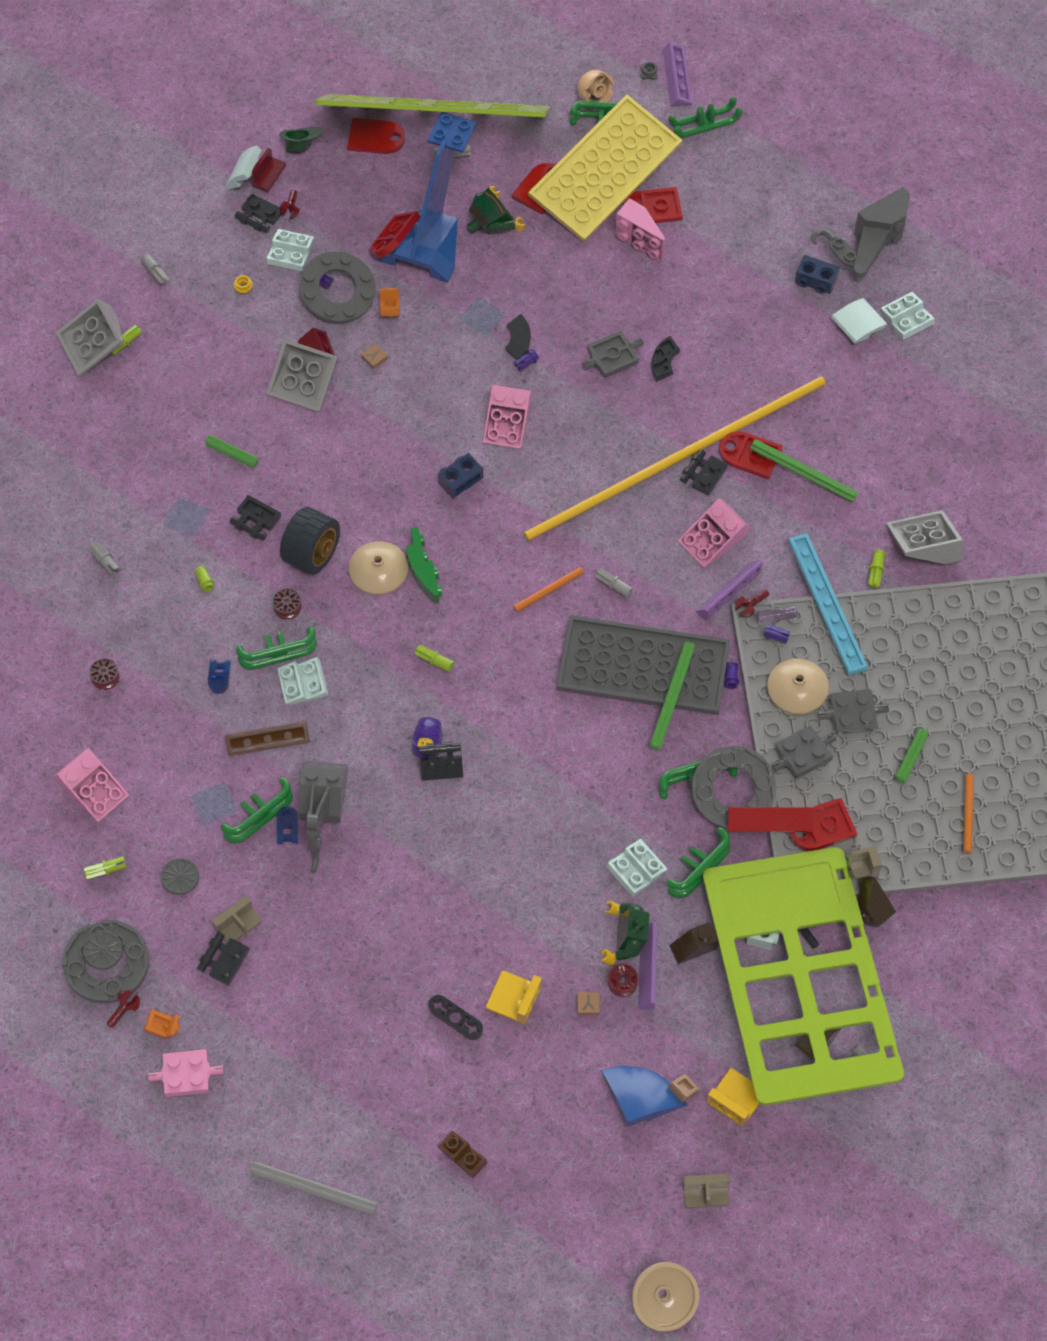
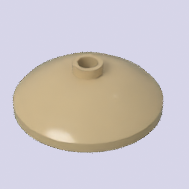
(382, 576)
(796, 696)
(677, 1303)

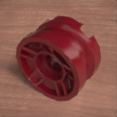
(616, 974)

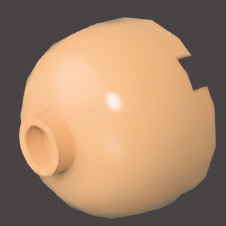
(596, 84)

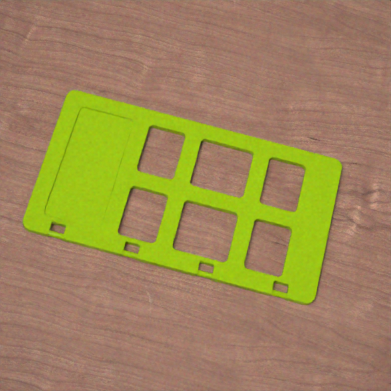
(433, 105)
(781, 898)

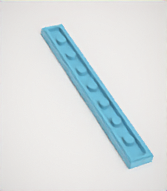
(828, 605)

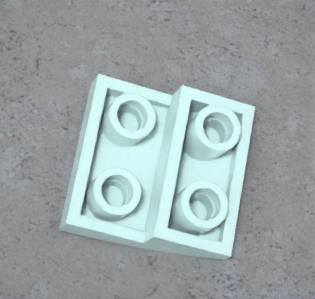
(243, 167)
(290, 250)
(907, 315)
(858, 320)
(302, 681)
(636, 867)

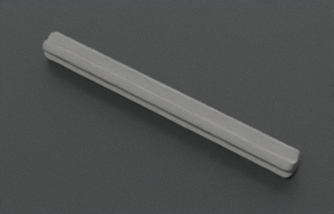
(314, 1188)

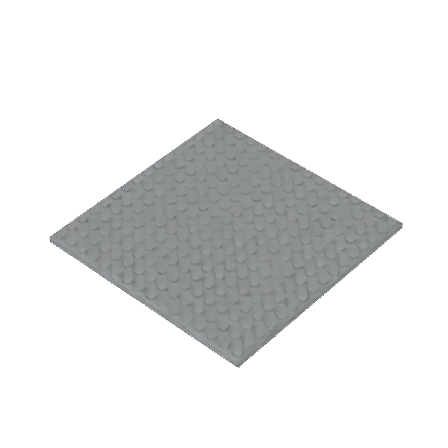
(947, 661)

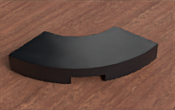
(520, 337)
(662, 358)

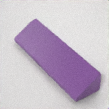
(677, 75)
(730, 589)
(647, 971)

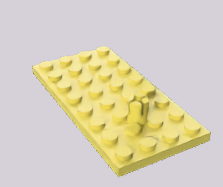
(605, 168)

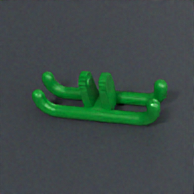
(604, 108)
(706, 119)
(278, 653)
(681, 774)
(258, 818)
(686, 887)

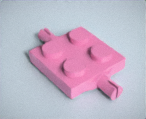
(185, 1073)

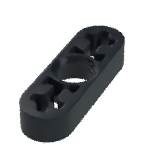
(472, 1021)

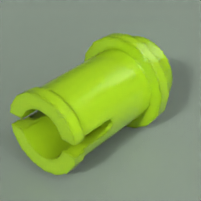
(204, 579)

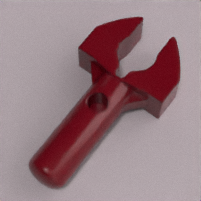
(290, 205)
(750, 603)
(124, 1006)

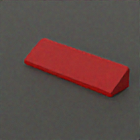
(770, 819)

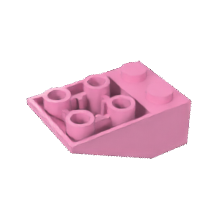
(640, 230)
(507, 416)
(714, 533)
(91, 784)

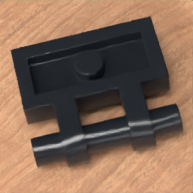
(261, 209)
(709, 475)
(258, 512)
(444, 766)
(229, 961)

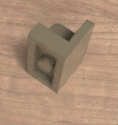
(865, 863)
(237, 920)
(706, 1190)

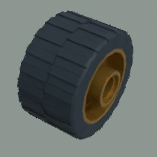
(309, 540)

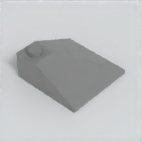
(90, 336)
(302, 375)
(928, 538)

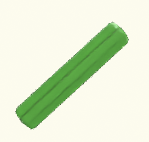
(231, 451)
(912, 755)

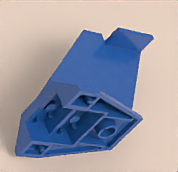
(434, 235)

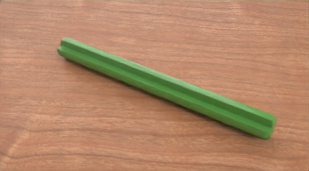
(804, 470)
(672, 696)

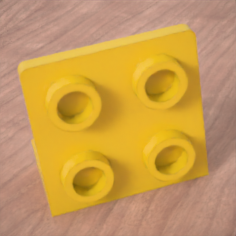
(514, 996)
(734, 1097)

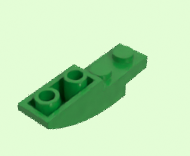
(422, 568)

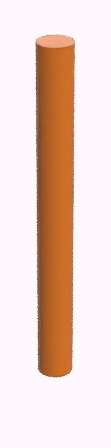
(548, 589)
(968, 813)

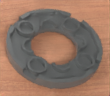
(337, 312)
(725, 758)
(106, 991)

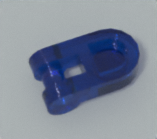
(219, 681)
(287, 819)

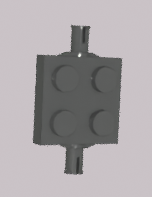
(612, 354)
(853, 711)
(803, 752)

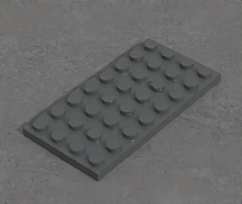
(640, 663)

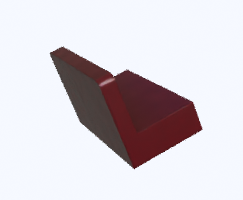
(266, 171)
(317, 340)

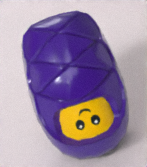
(427, 731)

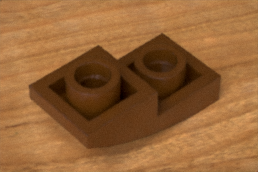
(462, 1154)

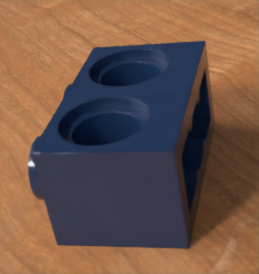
(813, 273)
(463, 478)

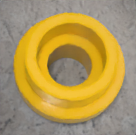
(243, 280)

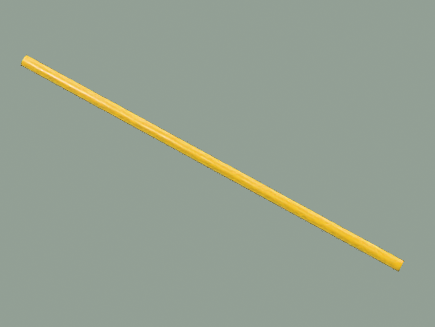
(673, 459)

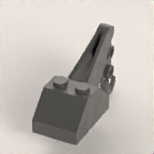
(875, 227)
(321, 800)

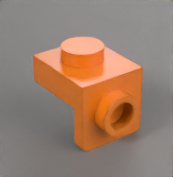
(389, 302)
(161, 1024)

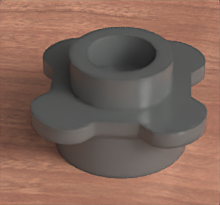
(649, 66)

